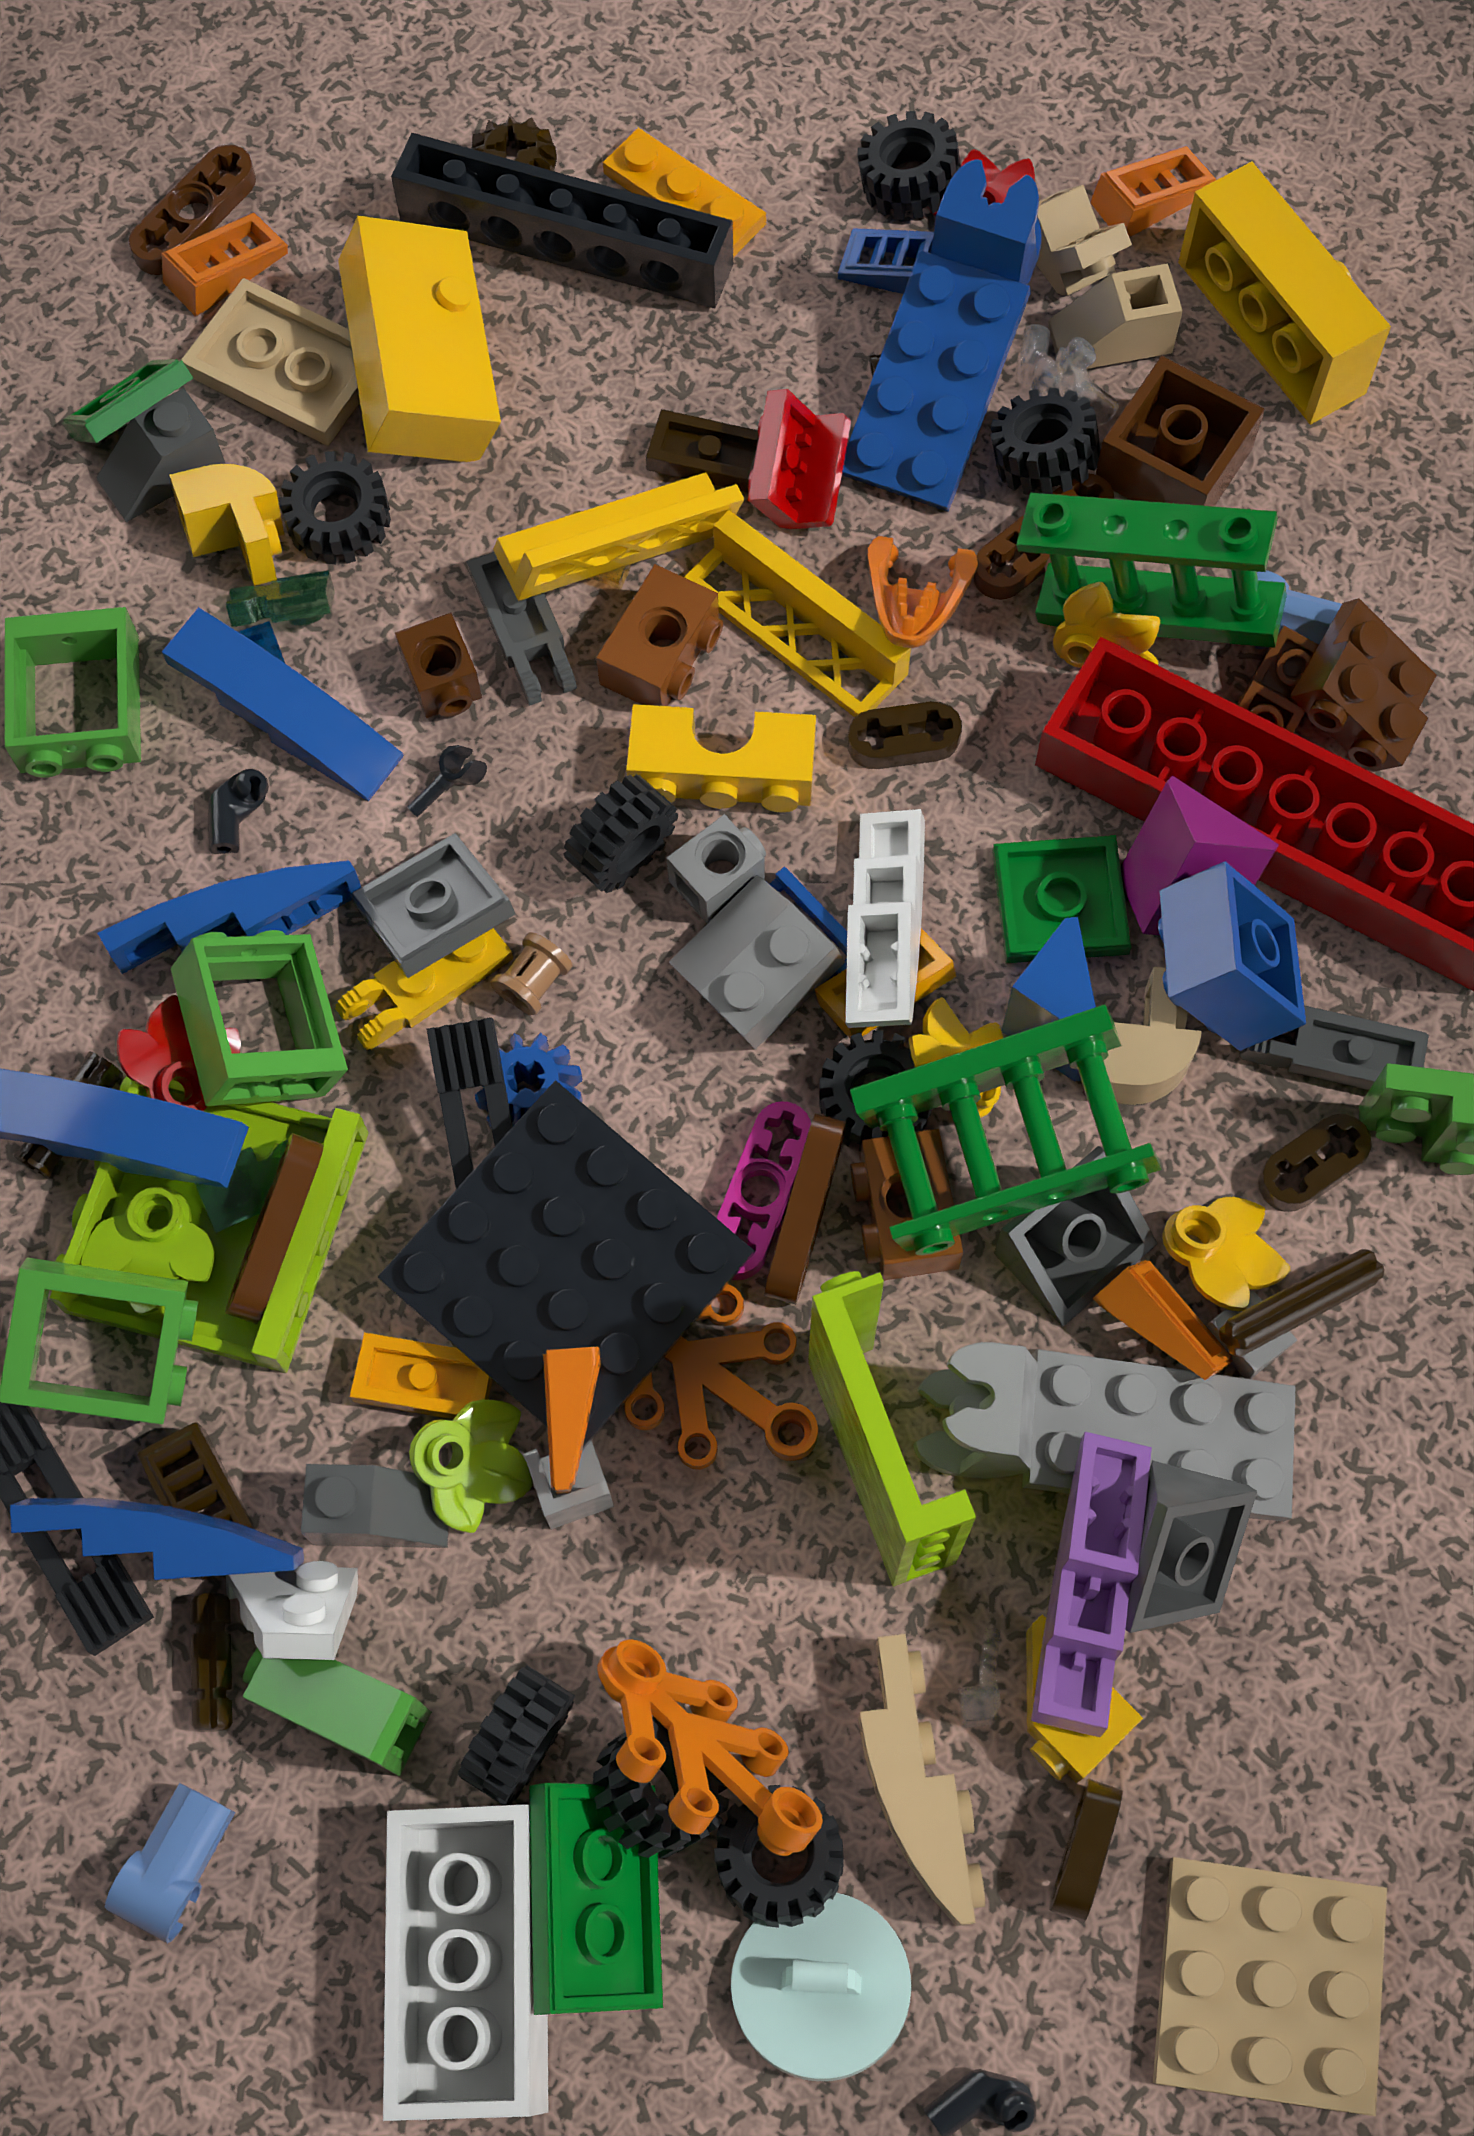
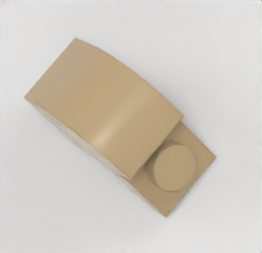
(1072, 243)
(1152, 1054)

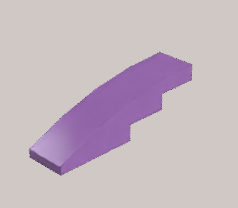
(1092, 1584)

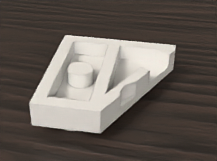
(296, 1610)

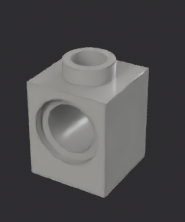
(711, 891)

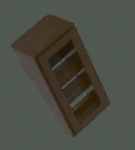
(178, 1446)

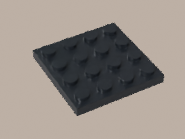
(566, 1248)

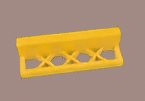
(613, 535)
(812, 602)

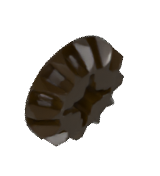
(533, 144)

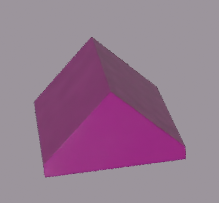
(1184, 838)

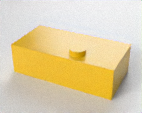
(1282, 292)
(418, 340)

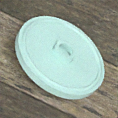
(823, 1992)

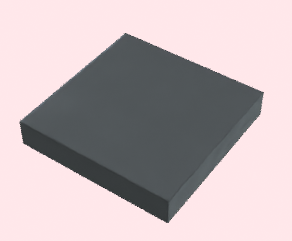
(432, 905)

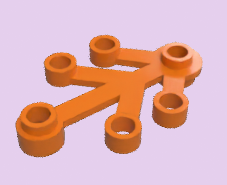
(699, 1365)
(639, 1682)

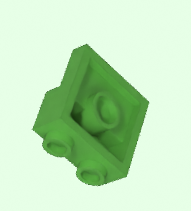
(1425, 1104)

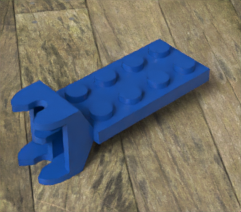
(948, 342)

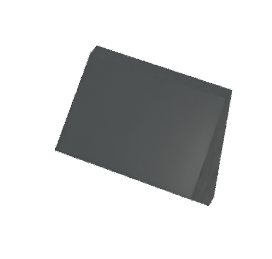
(1075, 1247)
(1186, 1546)

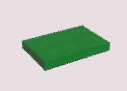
(590, 1908)

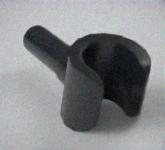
(450, 773)

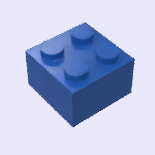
(1231, 957)

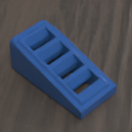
(885, 277)

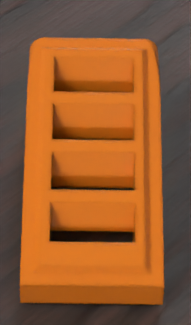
(1120, 203)
(203, 287)
(1159, 1314)
(569, 1397)

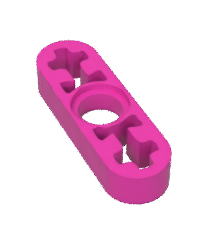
(761, 1142)

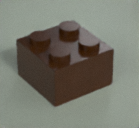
(1178, 439)

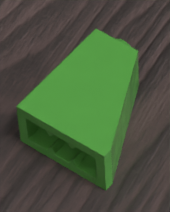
(339, 1706)

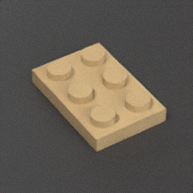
(278, 361)

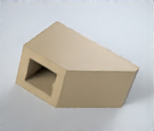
(1123, 316)

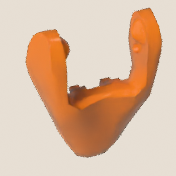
(915, 615)

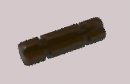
(211, 1662)

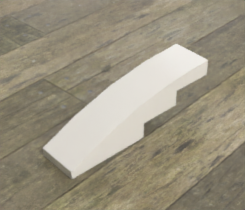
(885, 919)

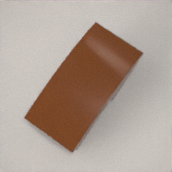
(1276, 678)

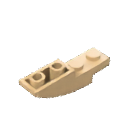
(920, 1810)

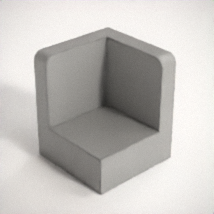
(587, 1496)

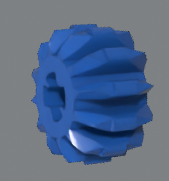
(531, 1066)

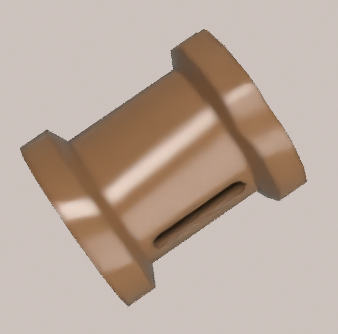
(531, 973)

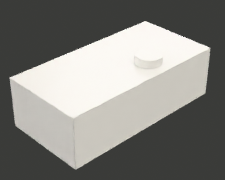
(461, 1967)

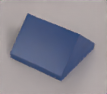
(1052, 986)

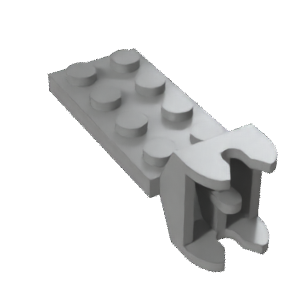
(1030, 1410)

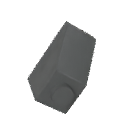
(155, 444)
(369, 1508)

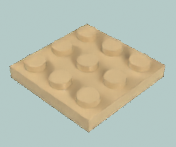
(1271, 1986)

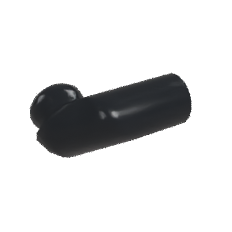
(230, 806)
(985, 2097)

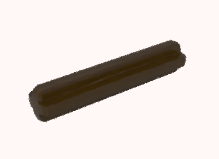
(1301, 1302)

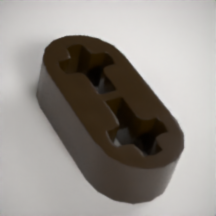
(904, 735)
(1306, 1150)
(1086, 1850)

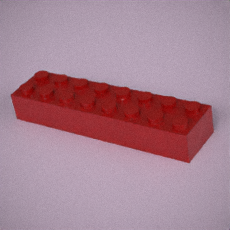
(1342, 833)

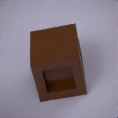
(437, 646)

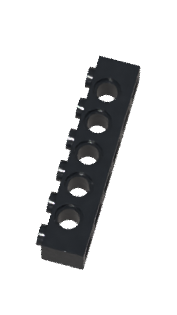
(565, 220)

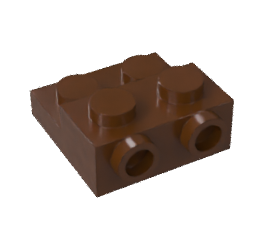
(1365, 689)

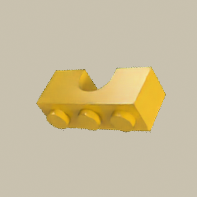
(768, 770)

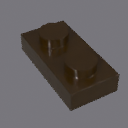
(695, 445)

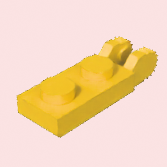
(423, 992)

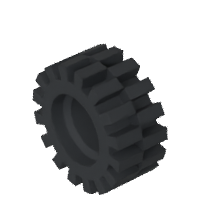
(902, 143)
(1041, 419)
(332, 479)
(620, 833)
(848, 1066)
(516, 1735)
(640, 1810)
(772, 1900)

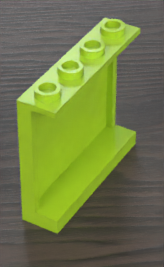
(277, 1333)
(908, 1535)

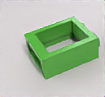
(68, 639)
(258, 1076)
(26, 1331)

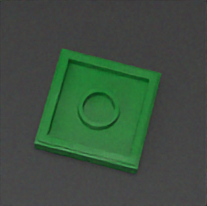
(126, 400)
(1060, 880)

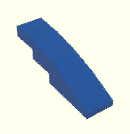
(282, 704)
(246, 906)
(119, 1128)
(181, 1540)

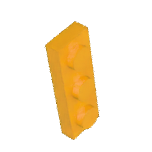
(660, 173)

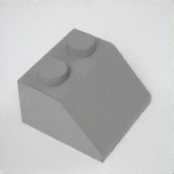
(758, 961)

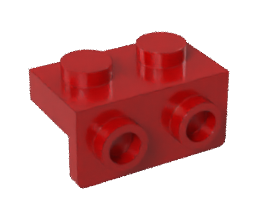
(797, 463)

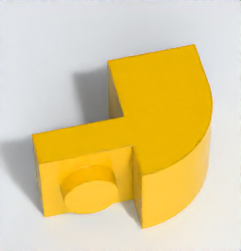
(231, 508)

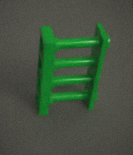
(1165, 533)
(1020, 1066)

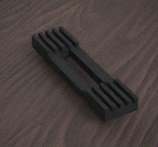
(467, 1058)
(104, 1603)

